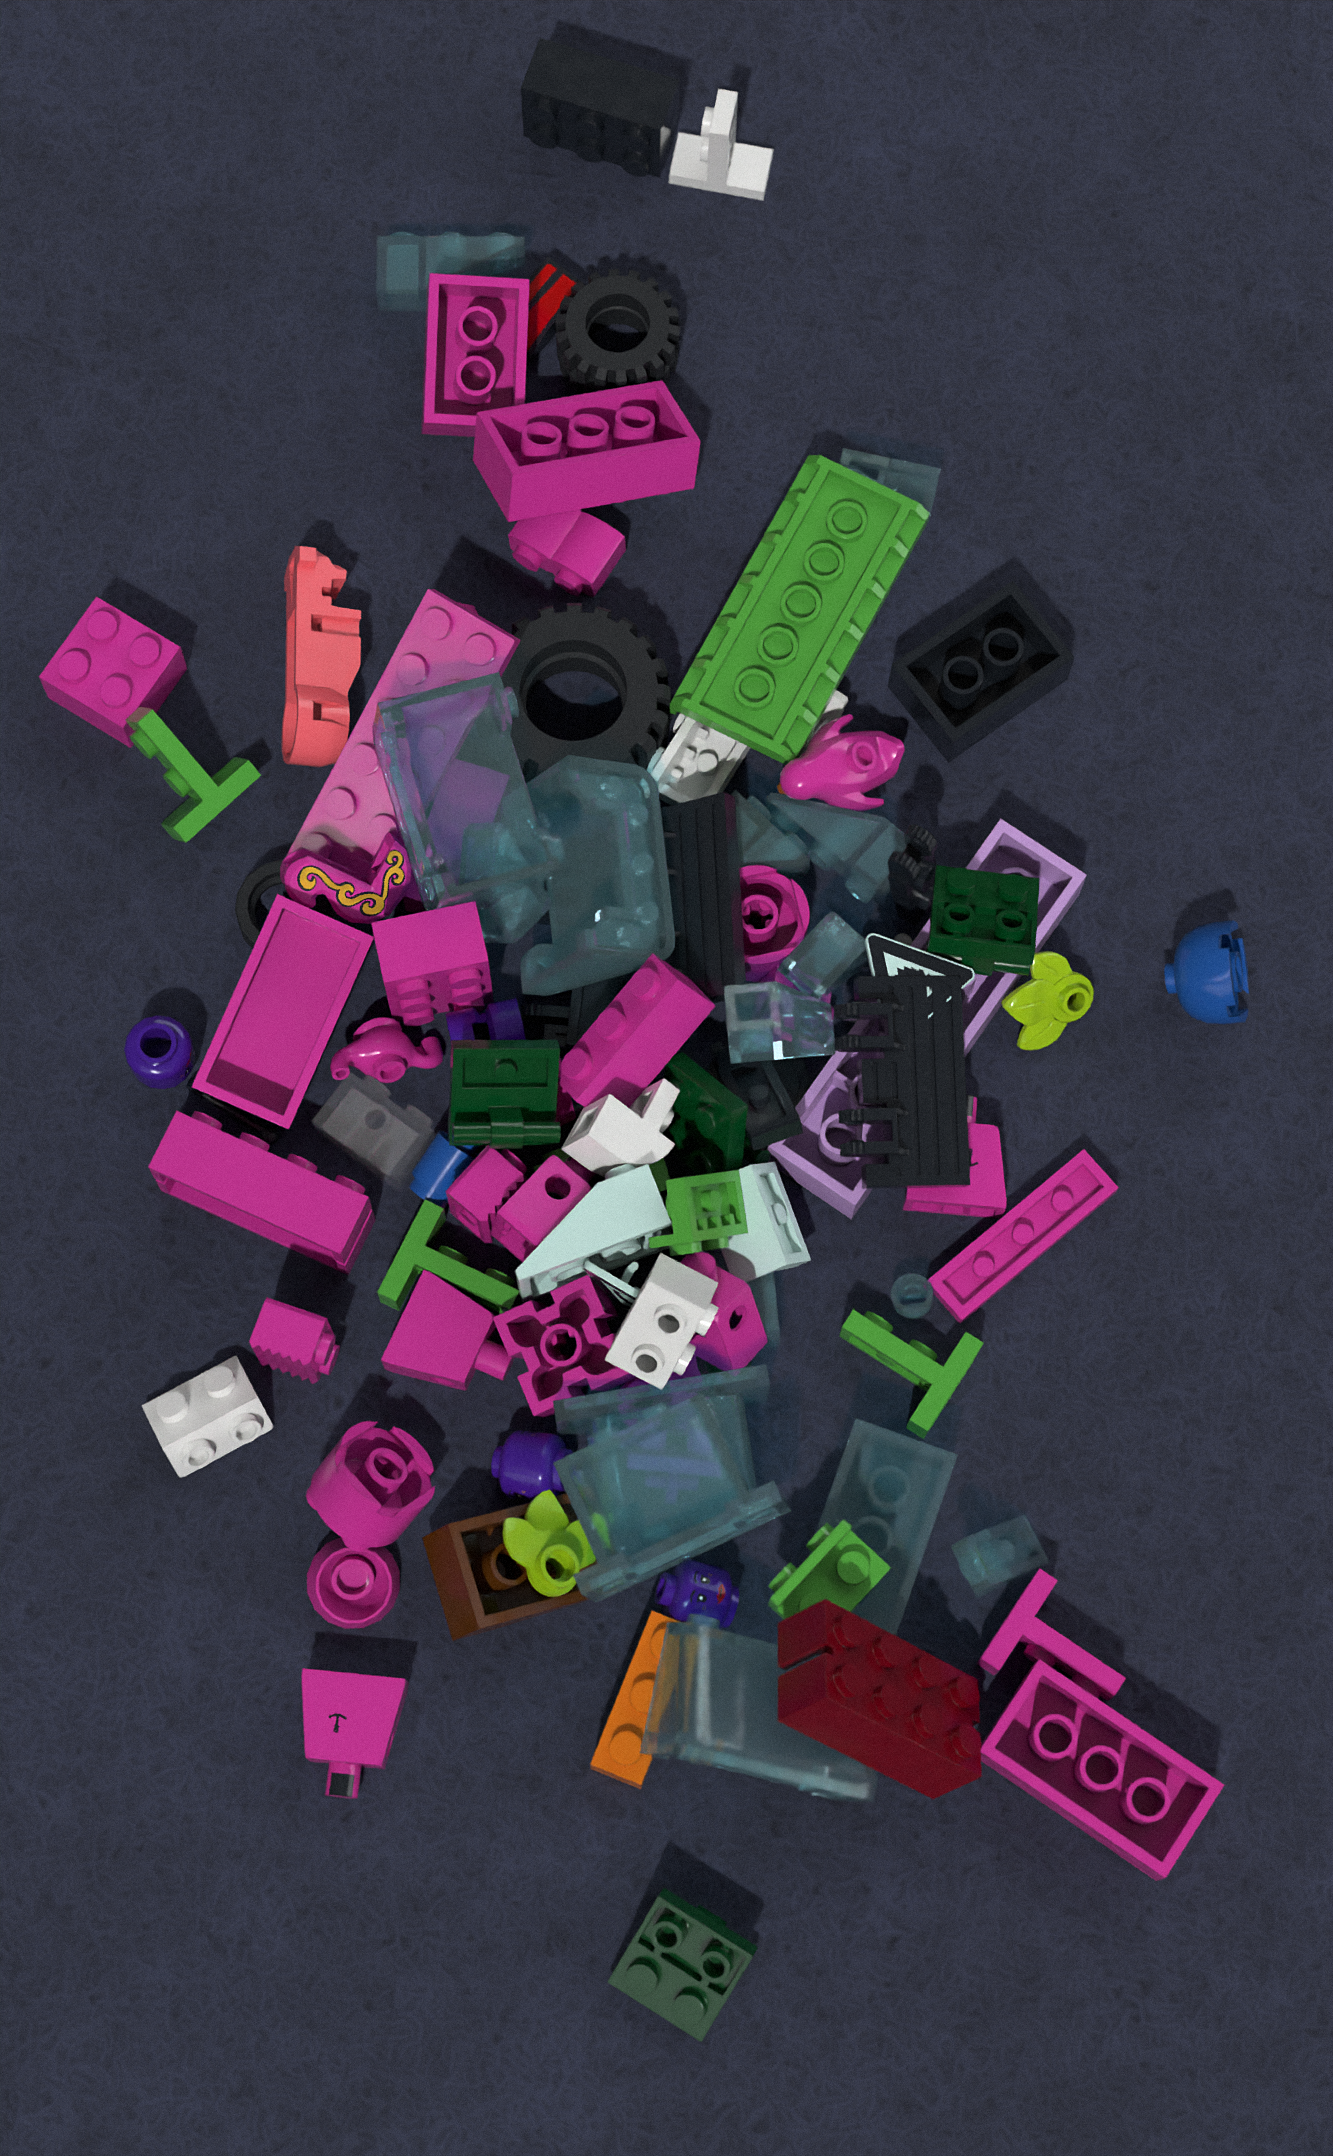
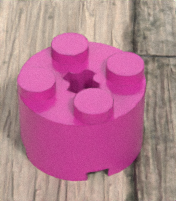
(780, 908)
(372, 1485)

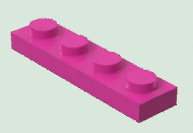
(1022, 1236)

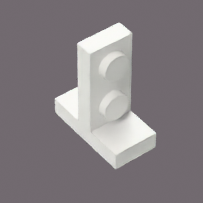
(715, 159)

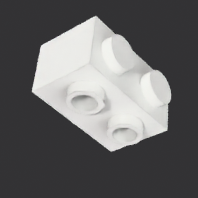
(662, 1322)

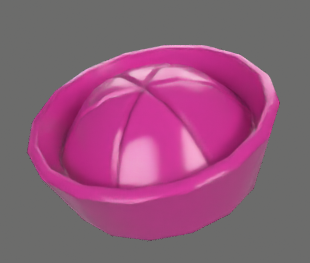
(340, 1569)

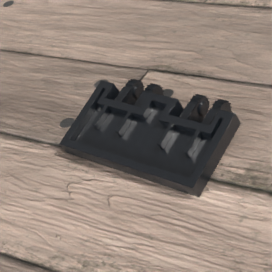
(704, 893)
(914, 1081)

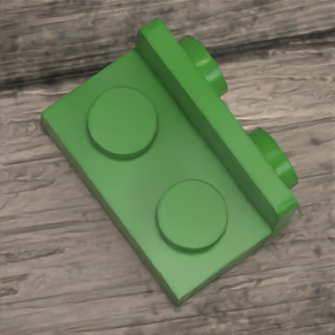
(703, 1212)
(837, 1570)

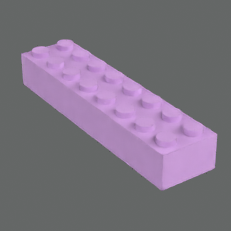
(815, 1154)

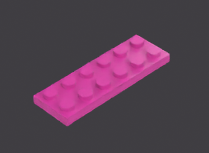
(438, 649)

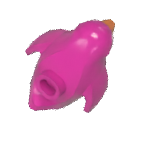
(842, 766)

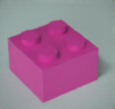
(112, 669)

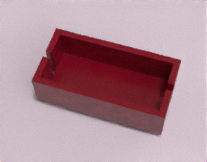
(878, 1699)

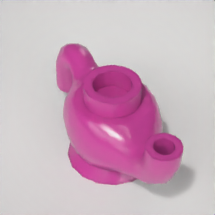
(384, 1052)

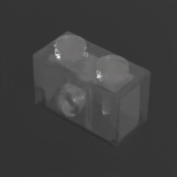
(375, 1129)

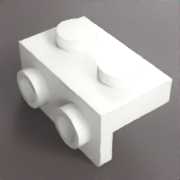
(695, 762)
(207, 1417)

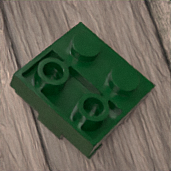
(984, 920)
(503, 1093)
(707, 1121)
(683, 1964)

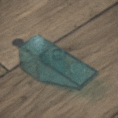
(408, 259)
(842, 840)

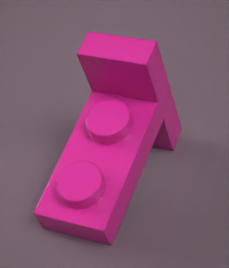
(1047, 1644)

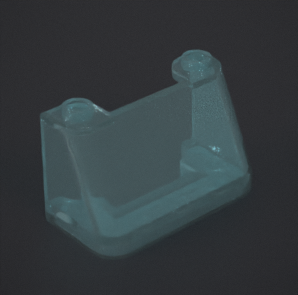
(462, 793)
(614, 883)
(720, 1710)

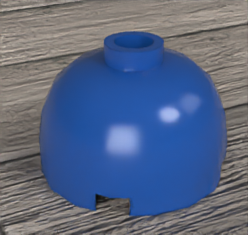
(1210, 973)

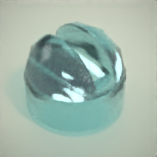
(912, 1287)

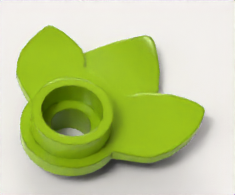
(1044, 1001)
(548, 1538)

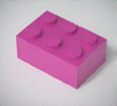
(472, 349)
(433, 963)

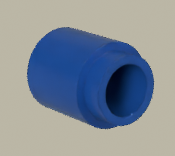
(440, 1168)

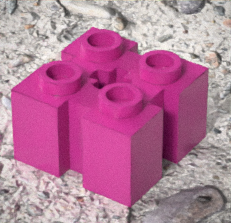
(539, 1332)

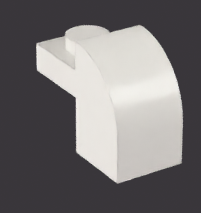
(616, 1135)

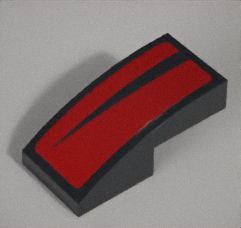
(546, 292)

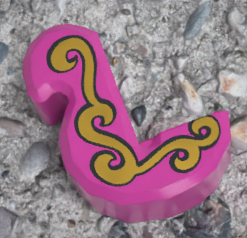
(350, 893)

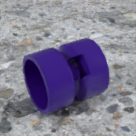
(500, 1020)

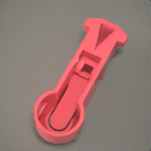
(320, 660)

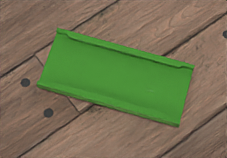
(801, 609)

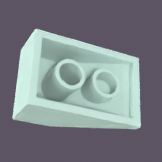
(603, 1228)

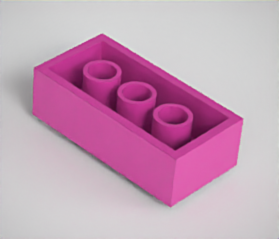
(585, 450)
(1099, 1770)

